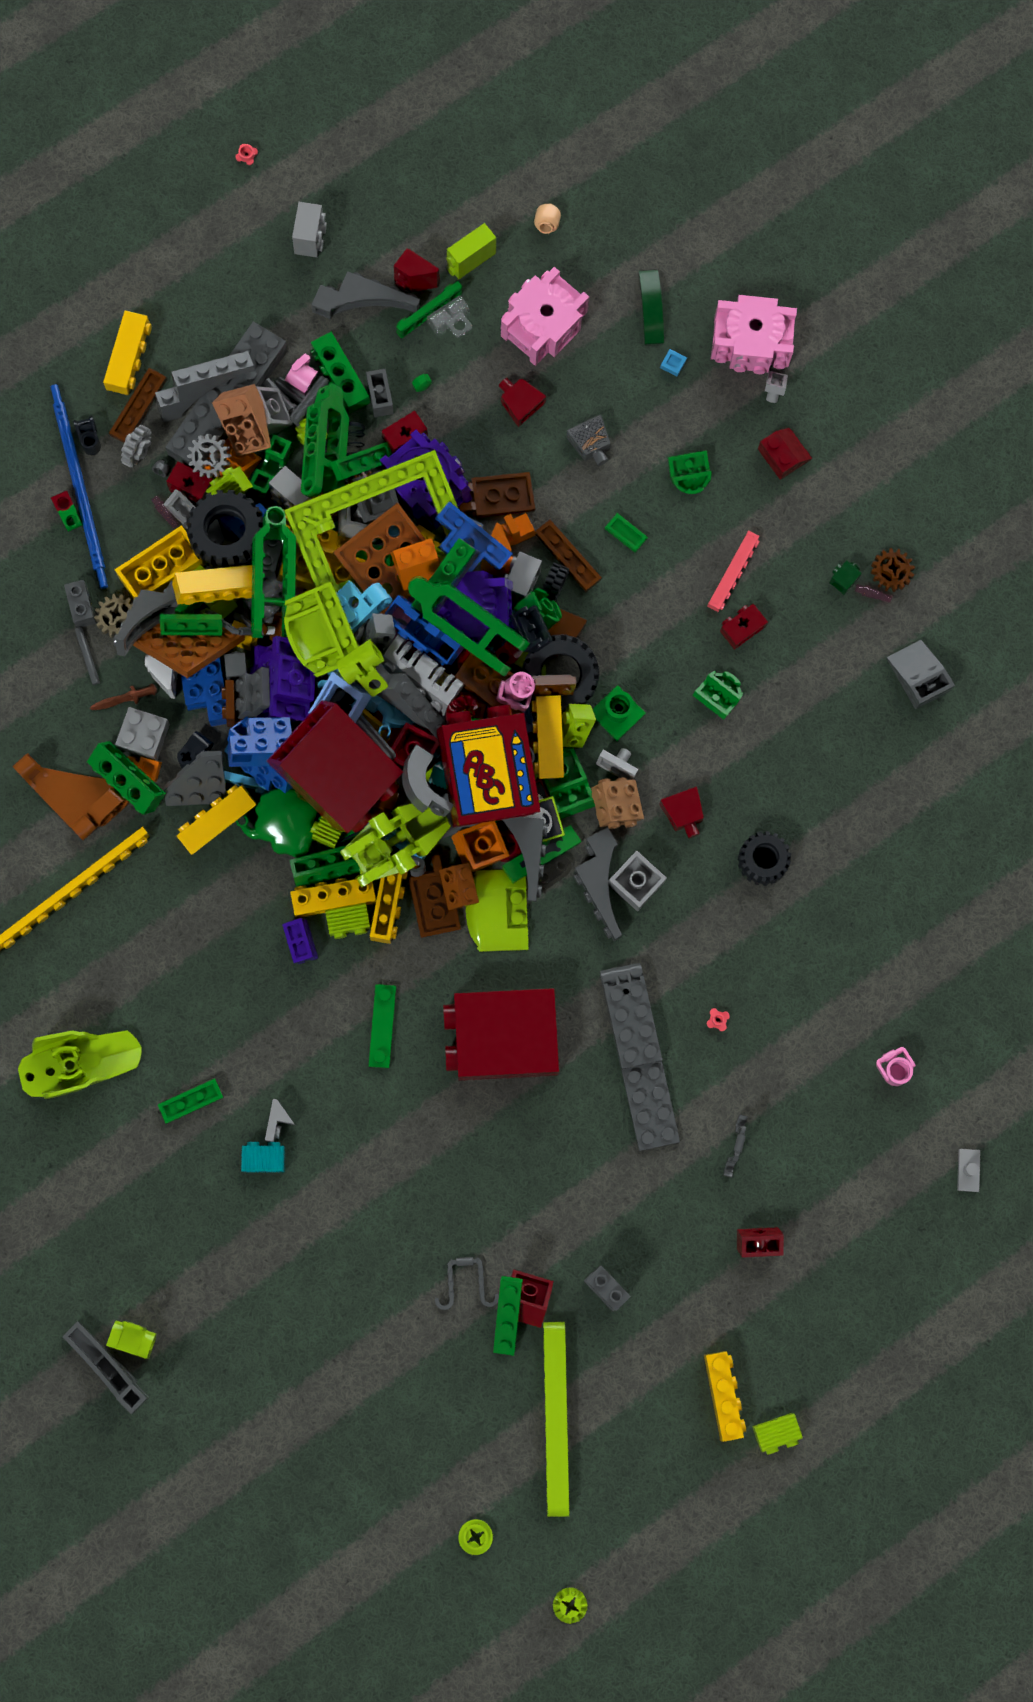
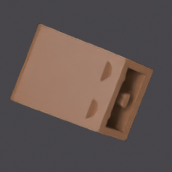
(243, 419)

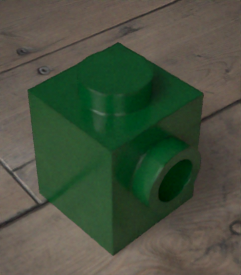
(845, 576)

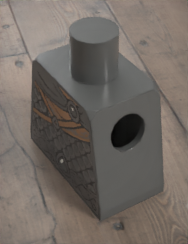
(590, 439)

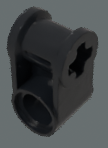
(87, 433)
(195, 744)

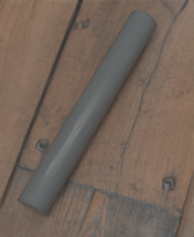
(87, 656)

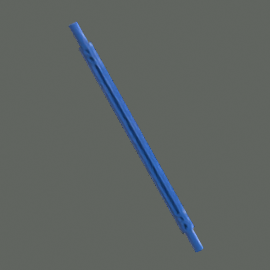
(79, 487)

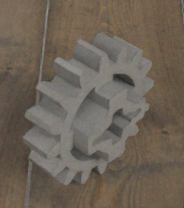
(136, 446)
(200, 455)

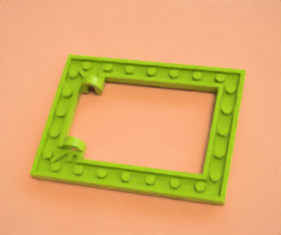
(314, 515)

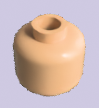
(547, 218)

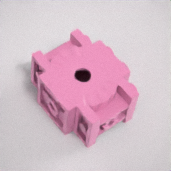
(532, 323)
(746, 343)

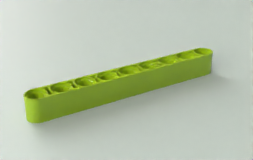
(556, 1419)

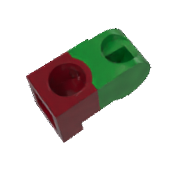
(66, 510)

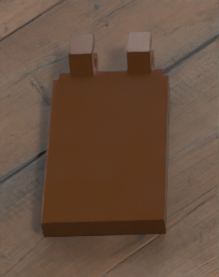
(500, 495)
(482, 681)
(431, 902)

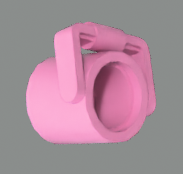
(301, 374)
(516, 689)
(897, 1070)

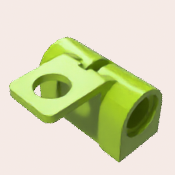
(362, 665)
(131, 1339)

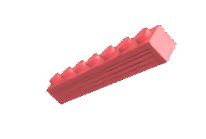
(734, 571)

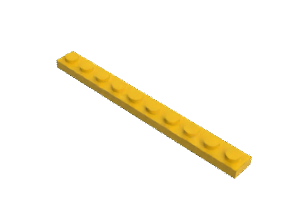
(73, 888)

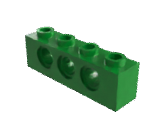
(327, 346)
(136, 780)
(322, 867)

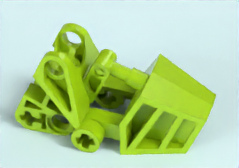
(373, 853)

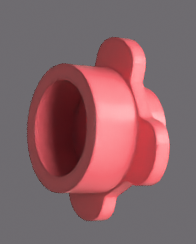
(246, 148)
(723, 1016)

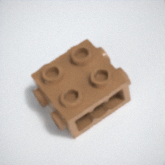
(617, 803)

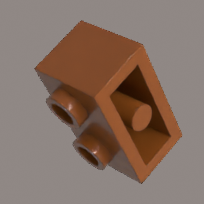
(459, 886)

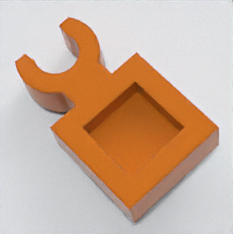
(148, 766)

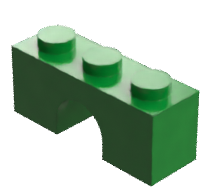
(275, 460)

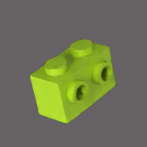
(577, 724)

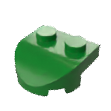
(690, 471)
(719, 693)

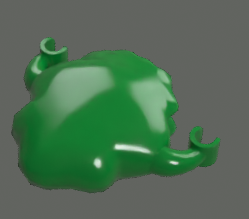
(284, 822)

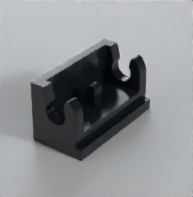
(531, 627)

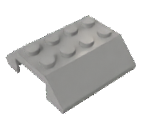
(421, 673)

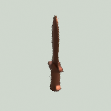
(132, 695)

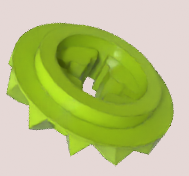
(485, 1539)
(567, 1595)

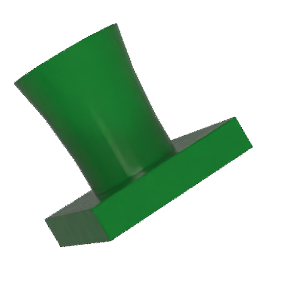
(618, 722)

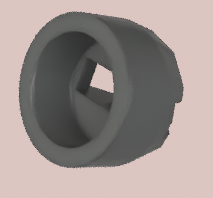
(159, 465)

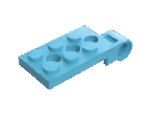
(371, 601)

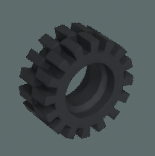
(555, 581)

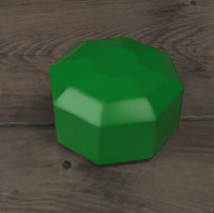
(421, 383)

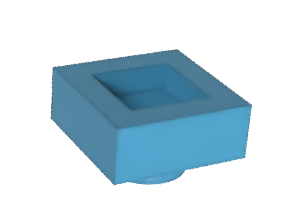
(673, 362)

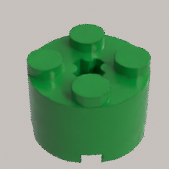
(548, 609)

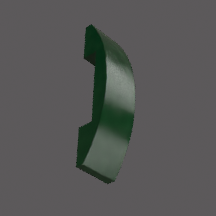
(651, 307)

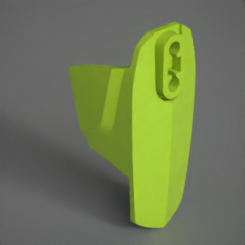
(78, 1061)

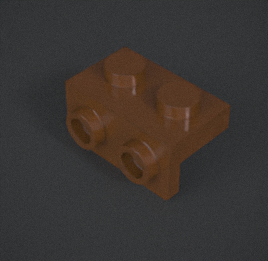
(554, 685)
(228, 711)

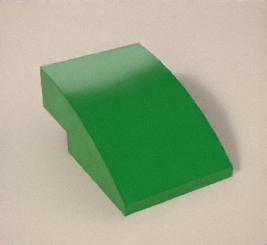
(572, 792)

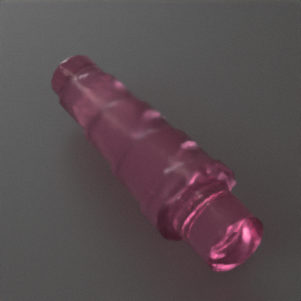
(166, 514)
(870, 592)

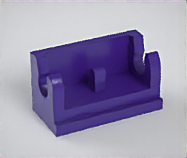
(300, 941)

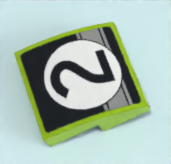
(551, 817)

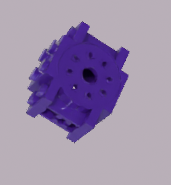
(414, 494)
(489, 593)
(289, 681)

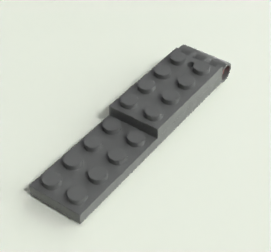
(639, 1056)

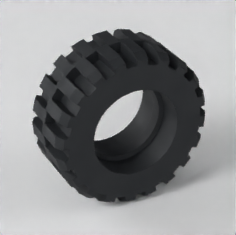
(213, 508)
(580, 653)

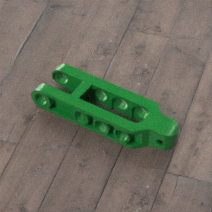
(317, 468)
(275, 529)
(428, 593)

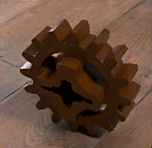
(898, 563)

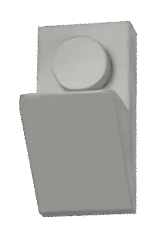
(277, 1115)

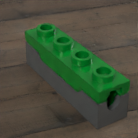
(452, 570)

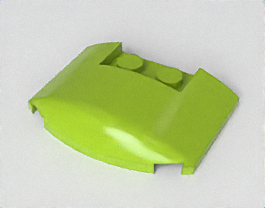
(319, 629)
(501, 914)

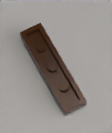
(138, 405)
(568, 555)

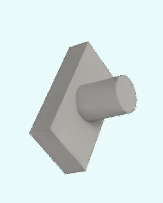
(775, 386)
(179, 506)
(617, 764)
(968, 1170)

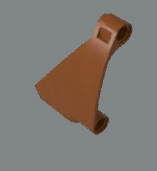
(76, 798)

